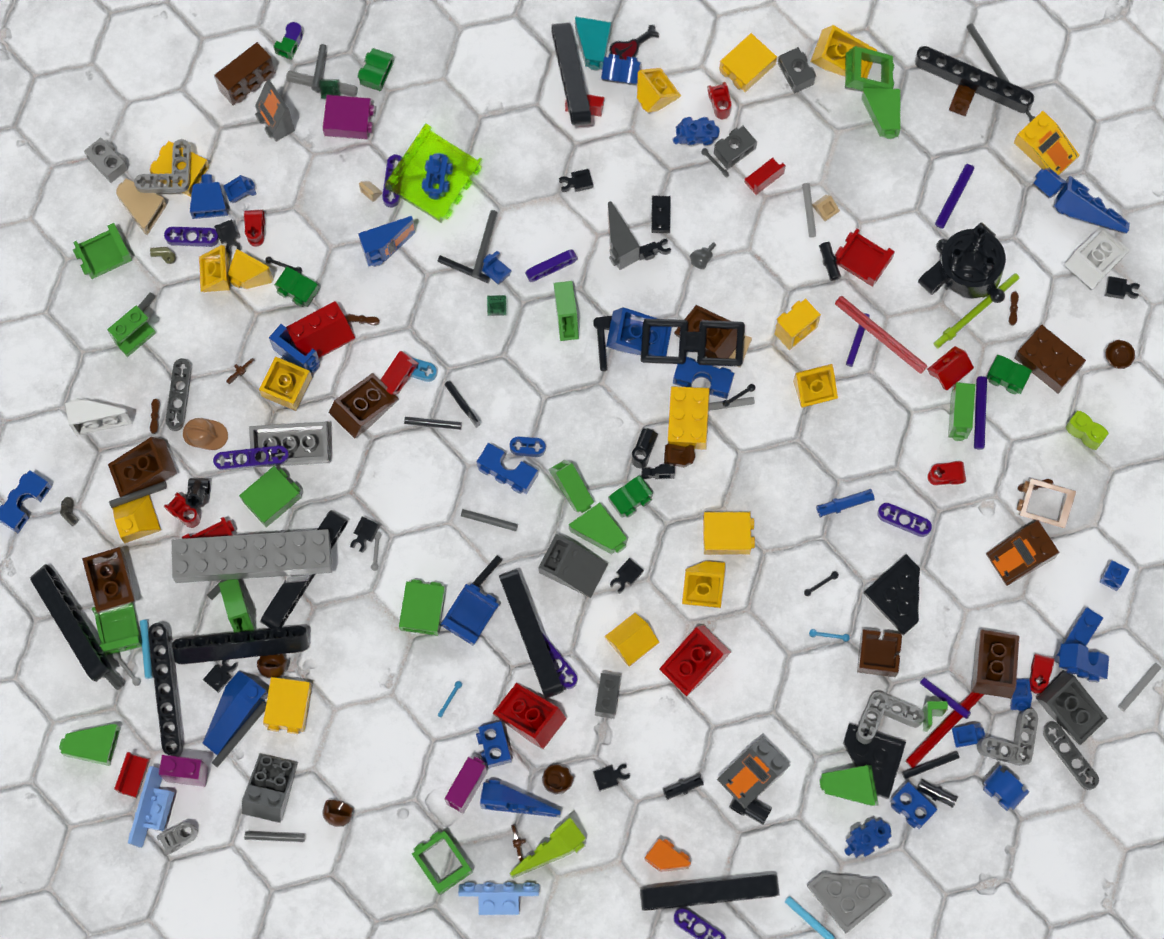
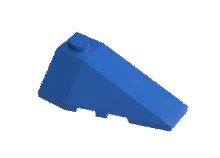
(1079, 204)
(236, 705)
(505, 799)

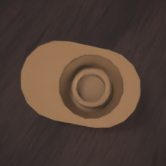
(205, 434)

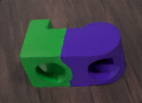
(290, 41)

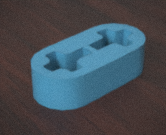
(418, 374)

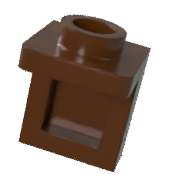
(962, 100)
(679, 455)

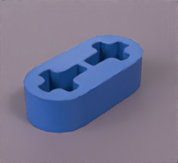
(528, 442)

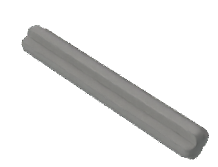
(307, 80)

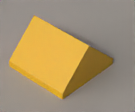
(214, 270)
(815, 385)
(632, 639)

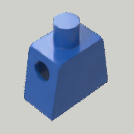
(207, 199)

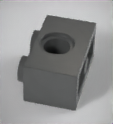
(797, 79)
(730, 156)
(607, 695)

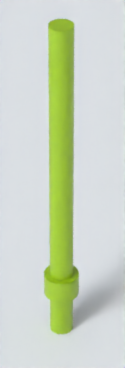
(951, 332)

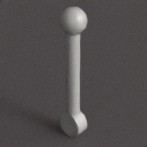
(374, 566)
(136, 681)

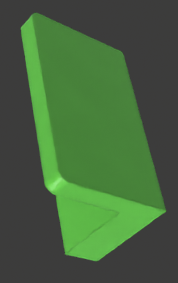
(933, 708)

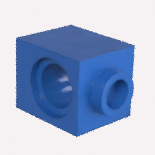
(1049, 181)
(1114, 575)

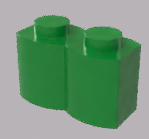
(376, 69)
(297, 287)
(1008, 374)
(630, 497)

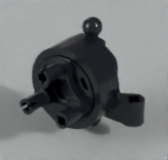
(969, 265)

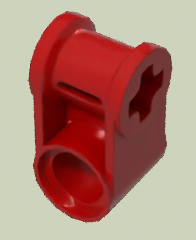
(720, 97)
(254, 224)
(950, 473)
(180, 510)
(1040, 670)

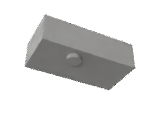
(304, 441)

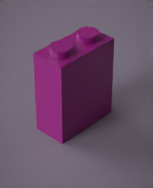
(348, 117)
(183, 770)
(466, 784)

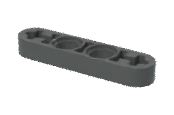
(178, 394)
(1069, 757)

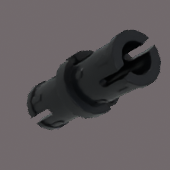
(829, 261)
(683, 786)
(937, 793)

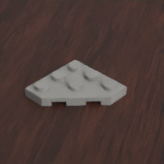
(848, 897)

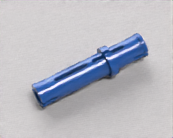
(836, 506)

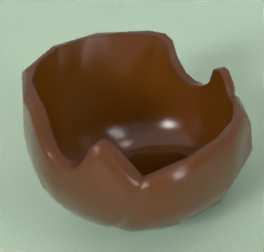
(1120, 354)
(272, 665)
(557, 779)
(337, 813)

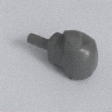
(701, 257)

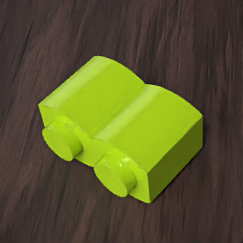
(1084, 428)

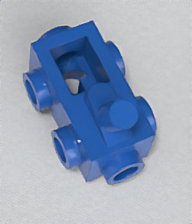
(696, 131)
(437, 173)
(867, 839)

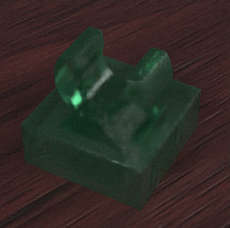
(329, 87)
(496, 305)

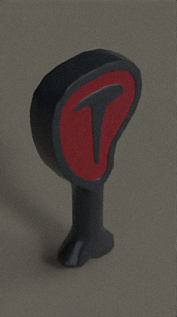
(631, 47)

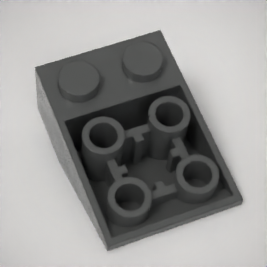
(572, 566)
(269, 788)

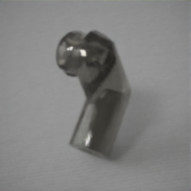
(67, 511)

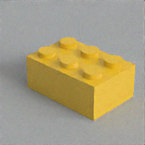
(688, 417)

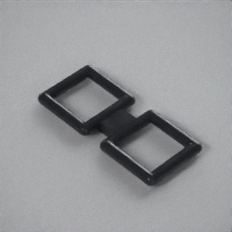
(692, 342)

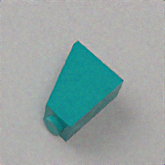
(593, 40)

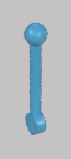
(813, 633)
(458, 685)

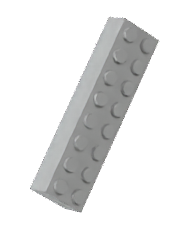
(251, 556)

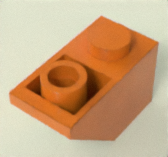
(665, 858)

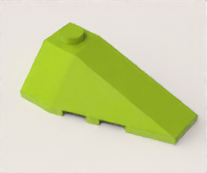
(562, 843)

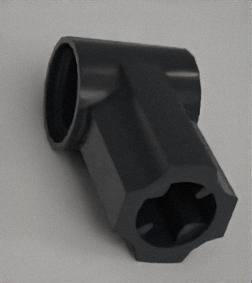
(644, 447)
(197, 490)
(754, 810)

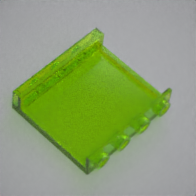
(410, 171)

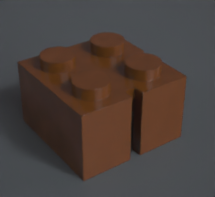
(877, 655)

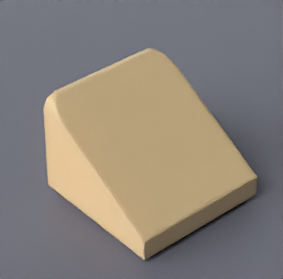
(370, 190)
(826, 207)

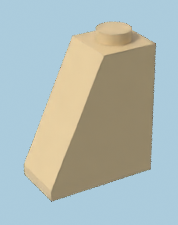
(143, 207)

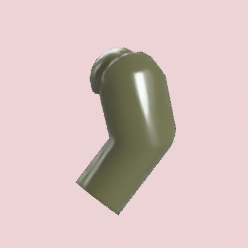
(163, 252)

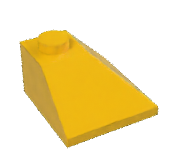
(655, 89)
(248, 272)
(136, 519)
(704, 584)

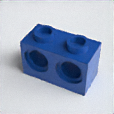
(498, 744)
(917, 801)

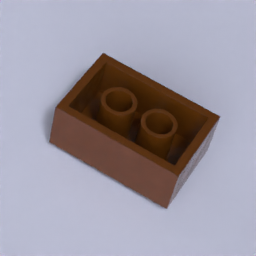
(245, 74)
(1050, 359)
(995, 664)

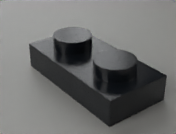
(660, 214)

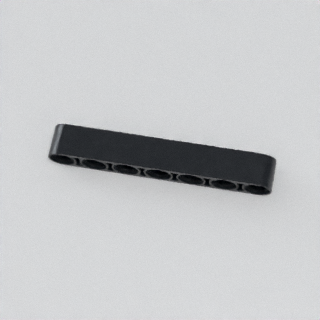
(571, 73)
(980, 86)
(295, 585)
(71, 623)
(531, 634)
(240, 645)
(161, 681)
(709, 892)

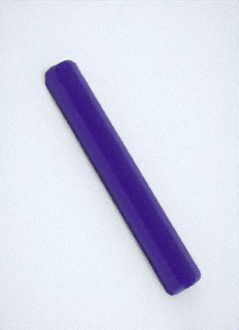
(954, 196)
(980, 413)

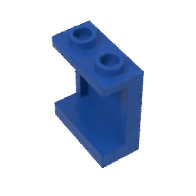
(280, 343)
(469, 614)

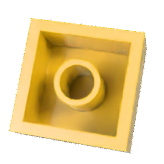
(797, 323)
(285, 383)

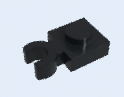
(579, 180)
(227, 233)
(1118, 288)
(664, 471)
(366, 531)
(628, 573)
(219, 677)
(607, 778)

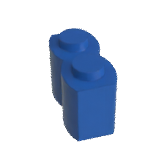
(620, 70)

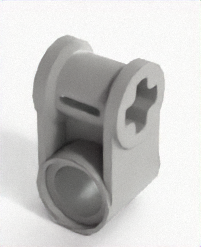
(173, 838)

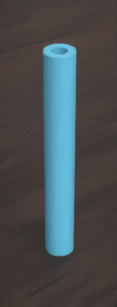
(146, 649)
(808, 918)

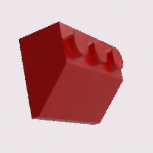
(321, 330)

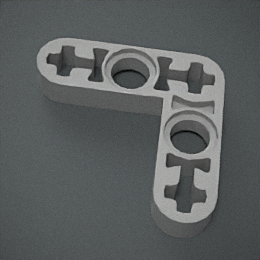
(176, 175)
(885, 708)
(1014, 749)

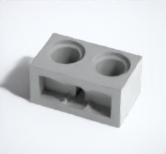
(103, 161)

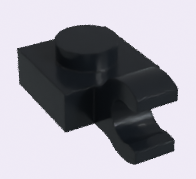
(650, 250)

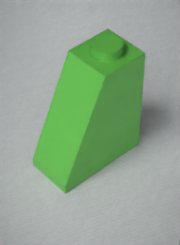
(884, 110)
(566, 310)
(571, 486)
(599, 529)
(236, 606)
(92, 744)
(851, 784)

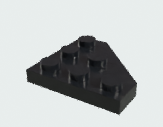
(898, 594)
(881, 753)

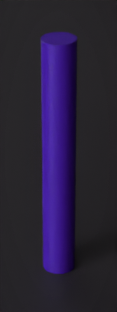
(855, 345)
(944, 697)

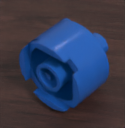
(1005, 788)

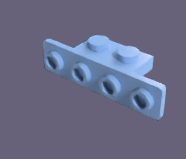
(152, 808)
(498, 898)

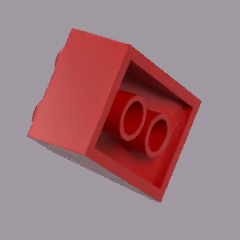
(694, 660)
(530, 715)

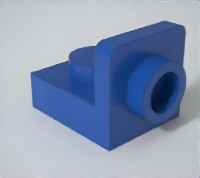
(239, 188)
(495, 268)
(1022, 695)
(968, 735)

